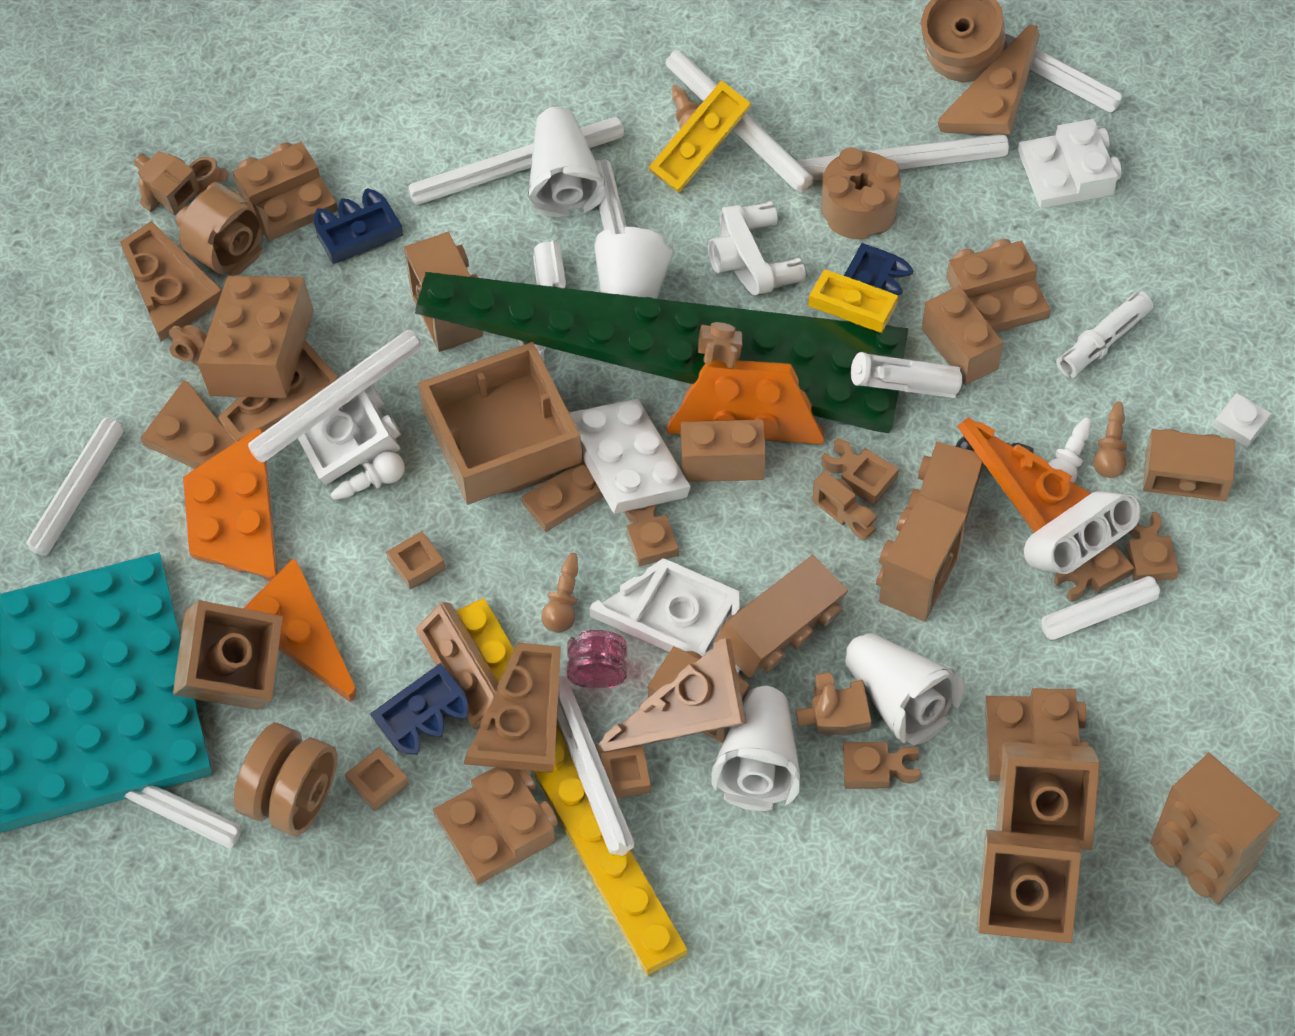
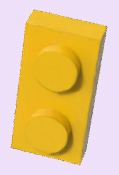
(853, 300)

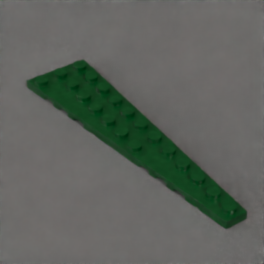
(664, 337)

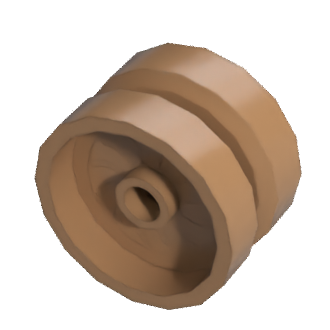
(963, 36)
(285, 779)

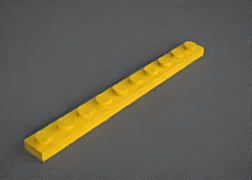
(615, 876)

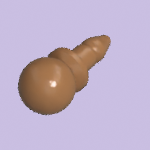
(684, 105)
(1110, 459)
(558, 613)

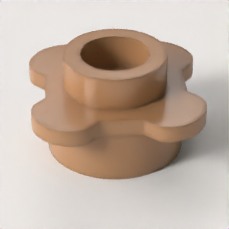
(208, 172)
(187, 343)

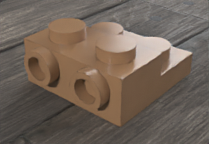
(285, 187)
(1000, 284)
(1041, 718)
(497, 822)

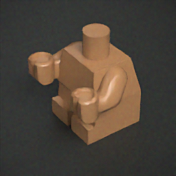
(165, 181)
(836, 710)

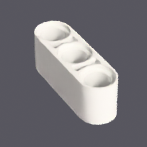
(1082, 532)

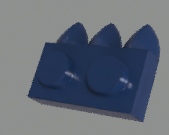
(356, 227)
(878, 268)
(421, 709)

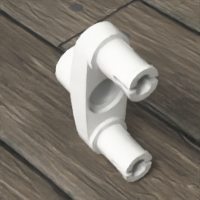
(740, 253)

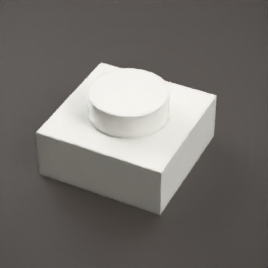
(1241, 420)

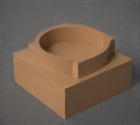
(501, 423)

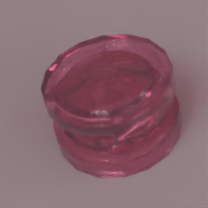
(597, 659)

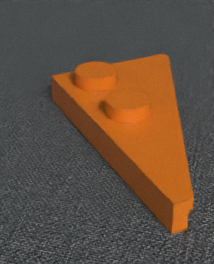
(1027, 479)
(303, 629)

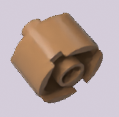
(860, 193)
(222, 229)

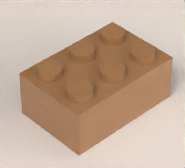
(256, 336)
(1213, 829)

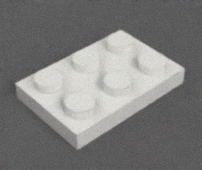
(628, 456)

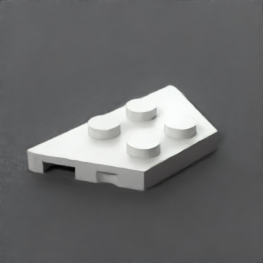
(670, 608)

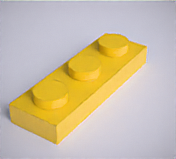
(699, 137)

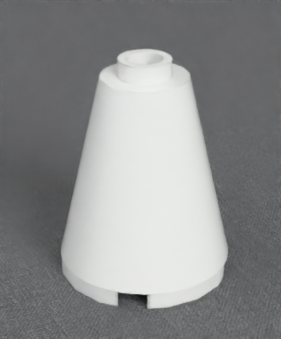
(563, 166)
(632, 262)
(904, 687)
(759, 757)

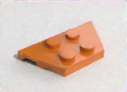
(751, 393)
(232, 511)

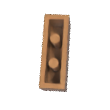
(783, 616)

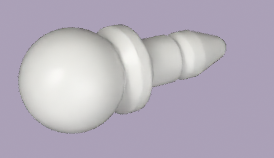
(1068, 459)
(386, 468)

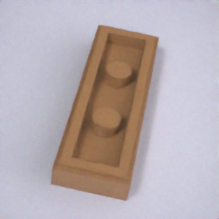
(453, 646)

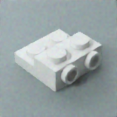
(1070, 164)
(350, 436)

